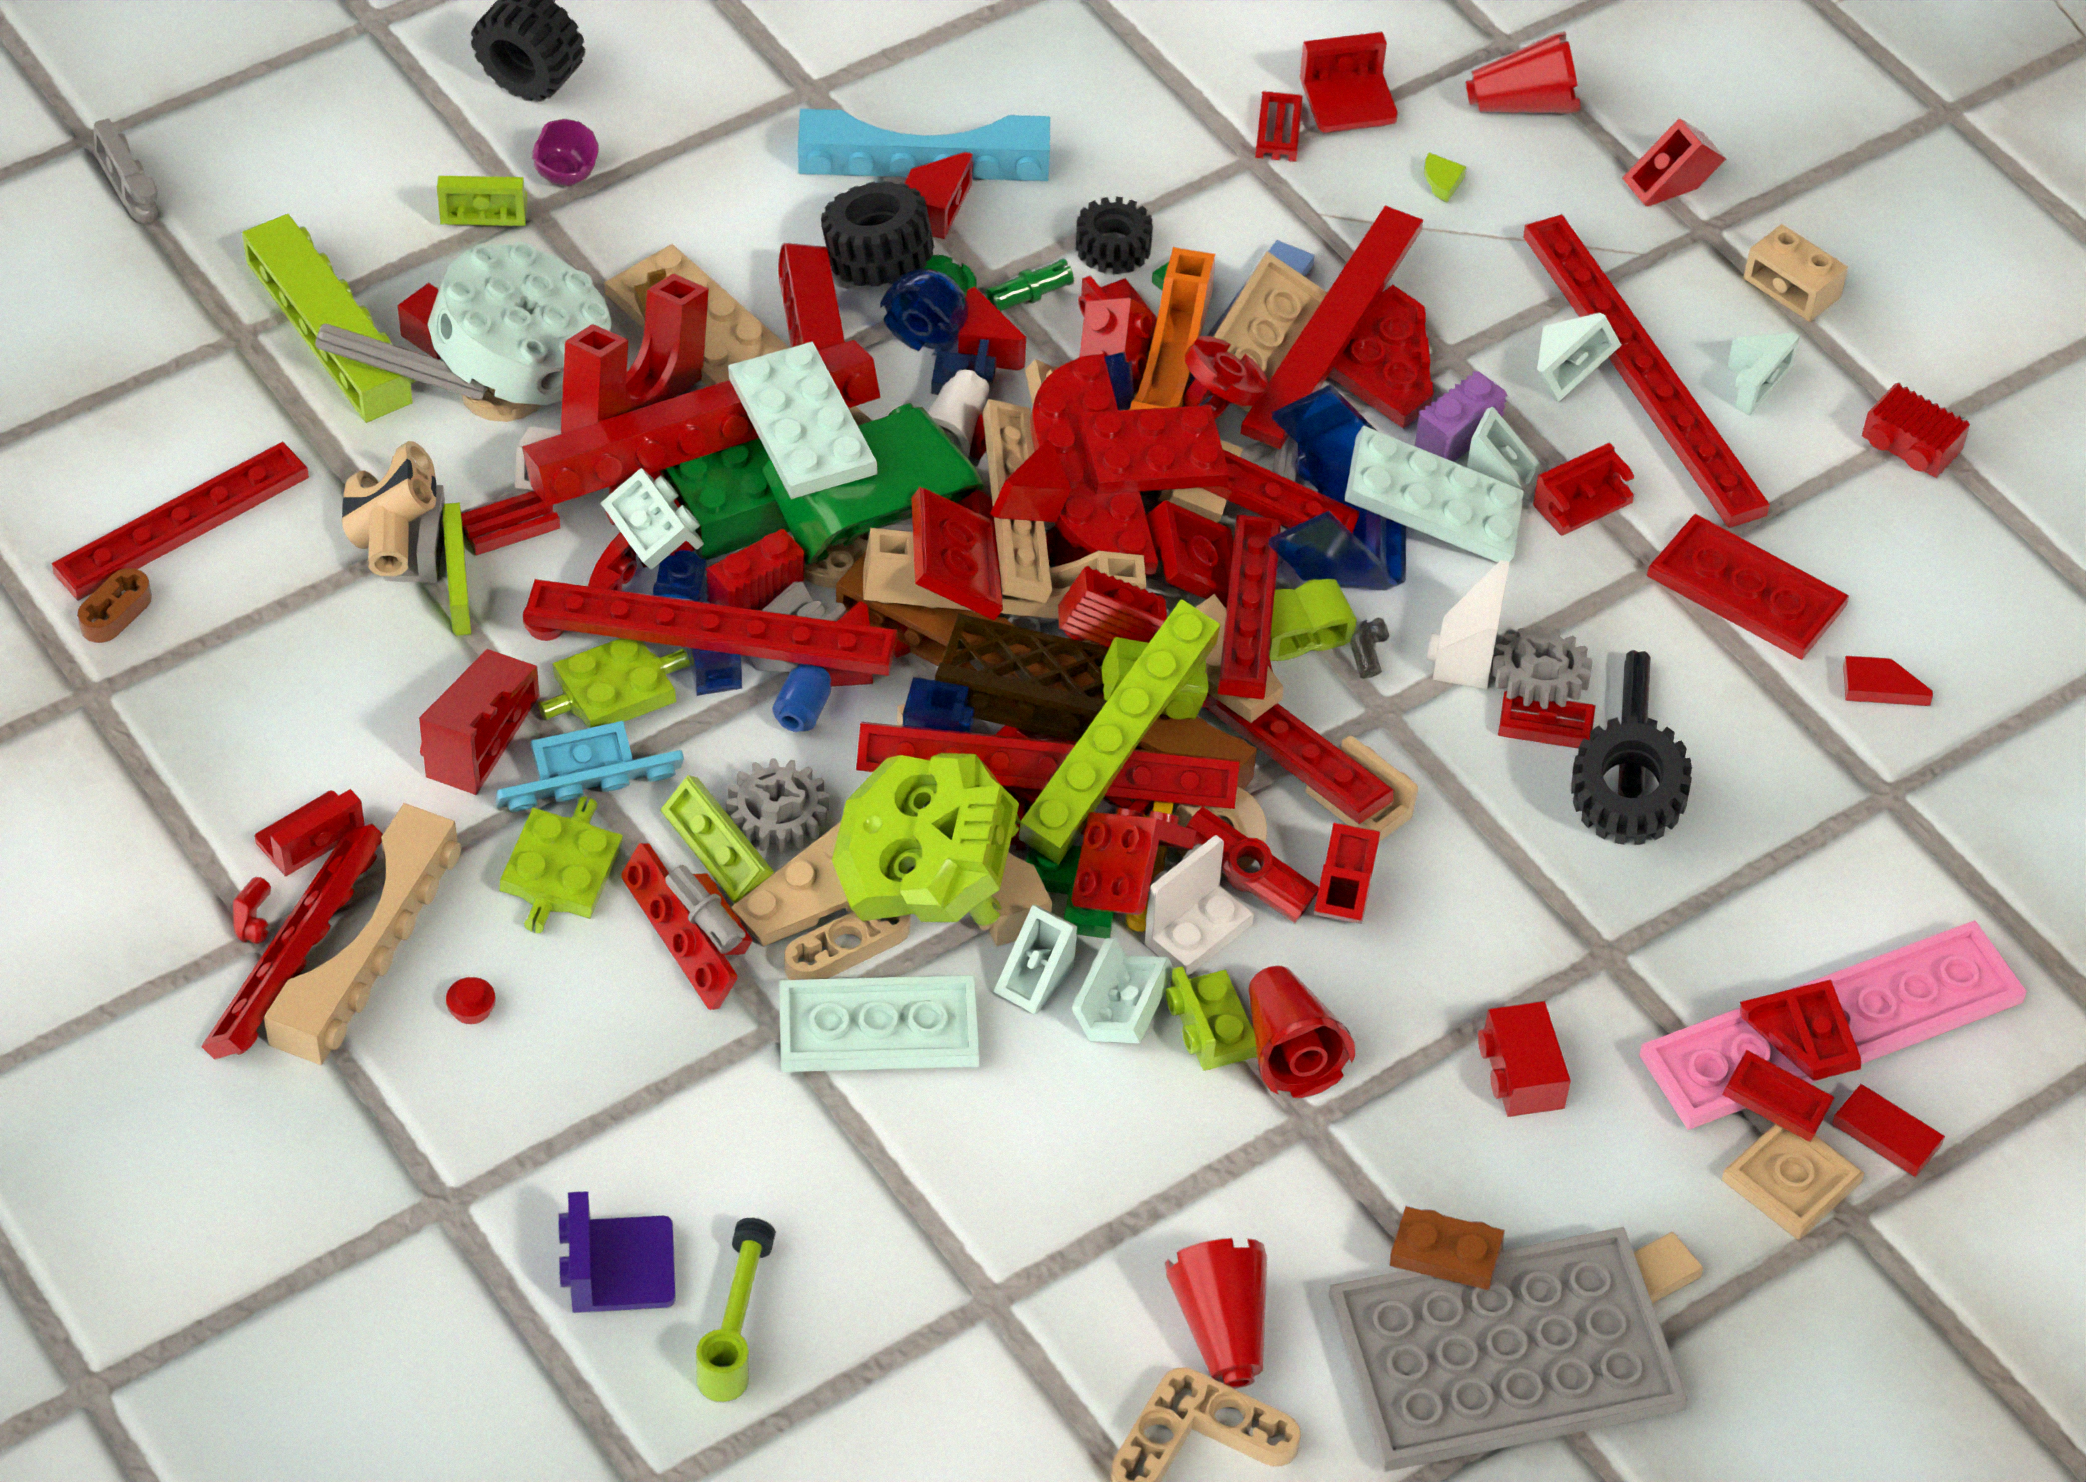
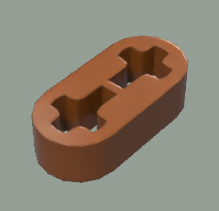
(111, 603)

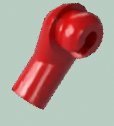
(245, 908)

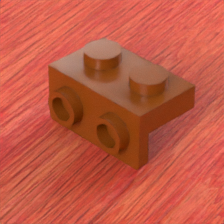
(1447, 1247)

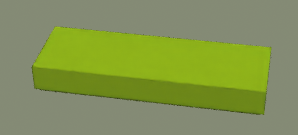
(456, 569)
(715, 839)

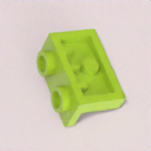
(482, 200)
(1211, 1018)

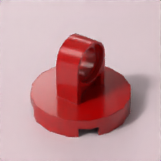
(1222, 376)

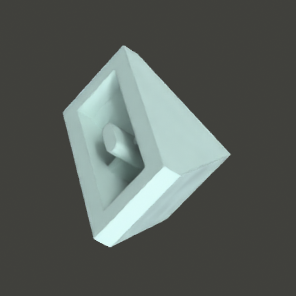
(1573, 351)
(1502, 454)
(1038, 960)

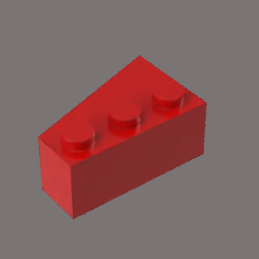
(477, 720)

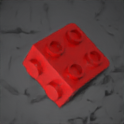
(1347, 82)
(1121, 857)

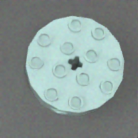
(508, 319)

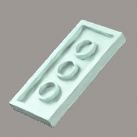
(802, 420)
(1434, 495)
(878, 1023)

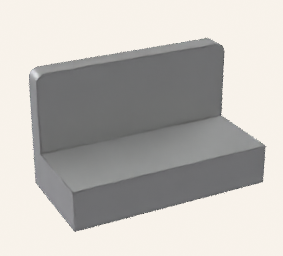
(425, 545)

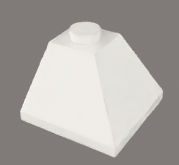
(1469, 633)

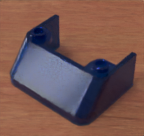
(1322, 546)

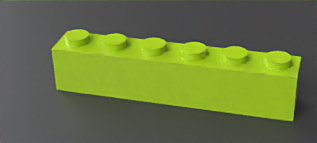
(313, 295)

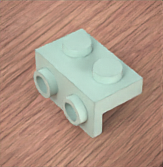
(1121, 994)

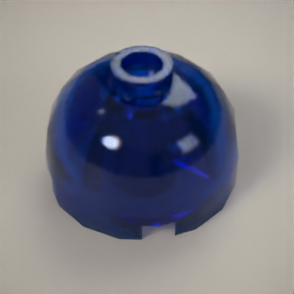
(925, 310)

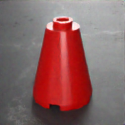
(1528, 80)
(1296, 1035)
(1224, 1305)

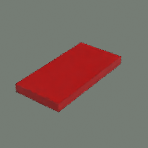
(1748, 586)

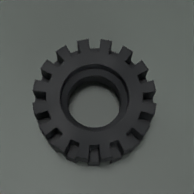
(1114, 218)

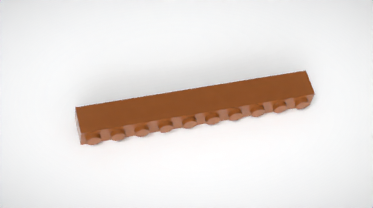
(1165, 734)

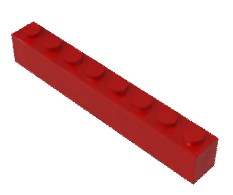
(670, 432)

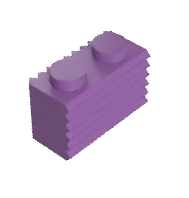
(1452, 420)

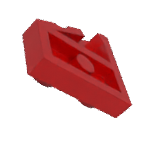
(1806, 1028)

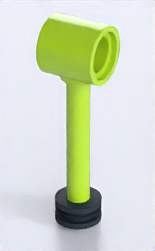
(752, 1241)

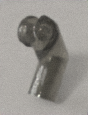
(1364, 643)

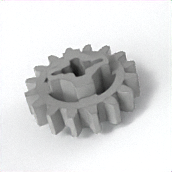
(1541, 667)
(778, 804)

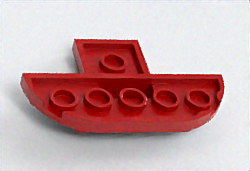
(1118, 454)

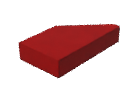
(1882, 682)

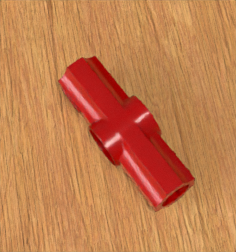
(1273, 883)

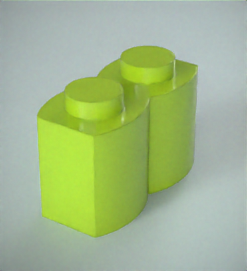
(1310, 619)

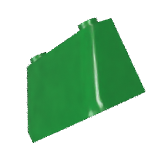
(909, 455)

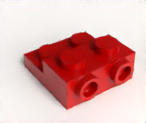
(1192, 550)

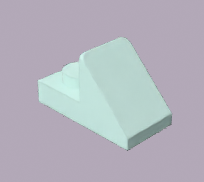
(1760, 365)

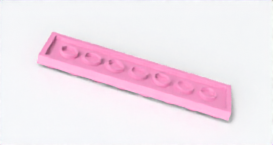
(1884, 999)

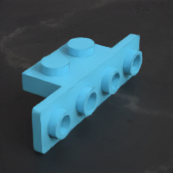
(584, 761)

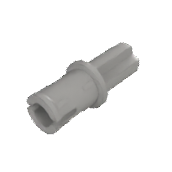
(705, 909)

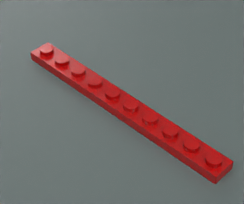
(1649, 374)

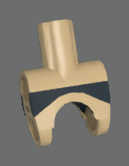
(382, 511)

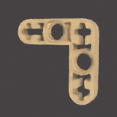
(874, 938)
(1198, 1413)

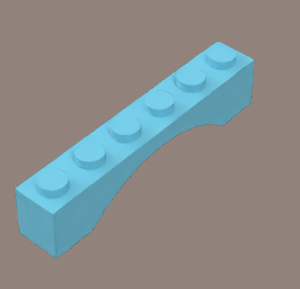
(842, 145)

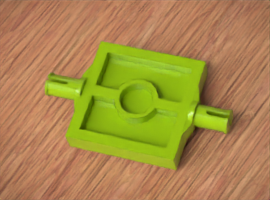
(613, 683)
(560, 863)

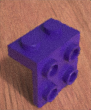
(616, 1260)

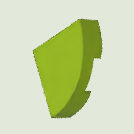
(1443, 175)

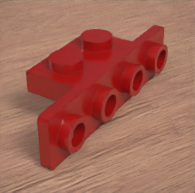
(687, 942)

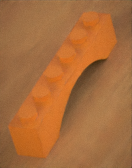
(1178, 325)

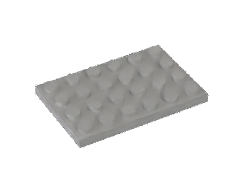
(1539, 1356)

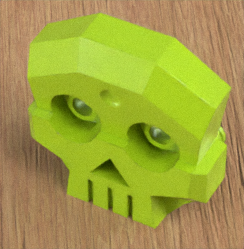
(953, 841)

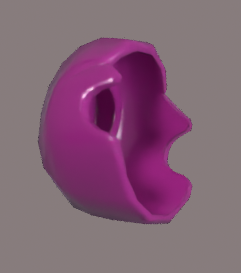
(565, 152)

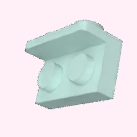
(650, 518)

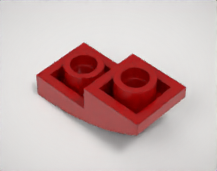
(615, 565)

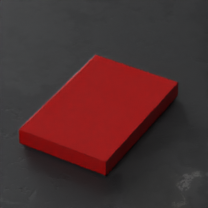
(956, 553)

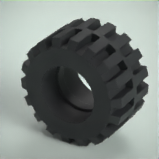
(528, 47)
(877, 233)
(1638, 745)

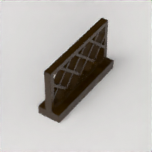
(1025, 702)

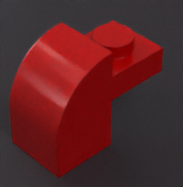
(1347, 873)

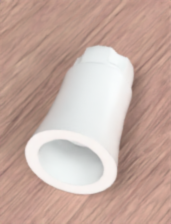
(959, 407)

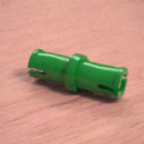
(1030, 285)

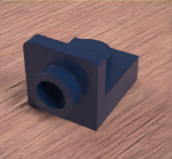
(949, 363)

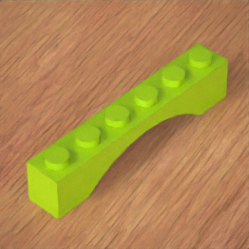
(1106, 745)

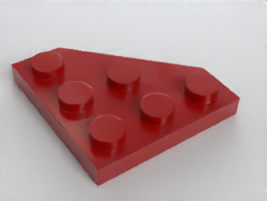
(1390, 358)

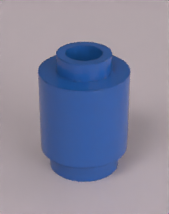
(802, 698)

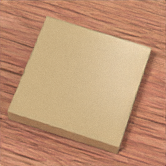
(1792, 1179)

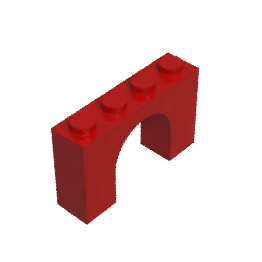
(666, 365)

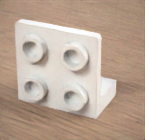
(1189, 911)

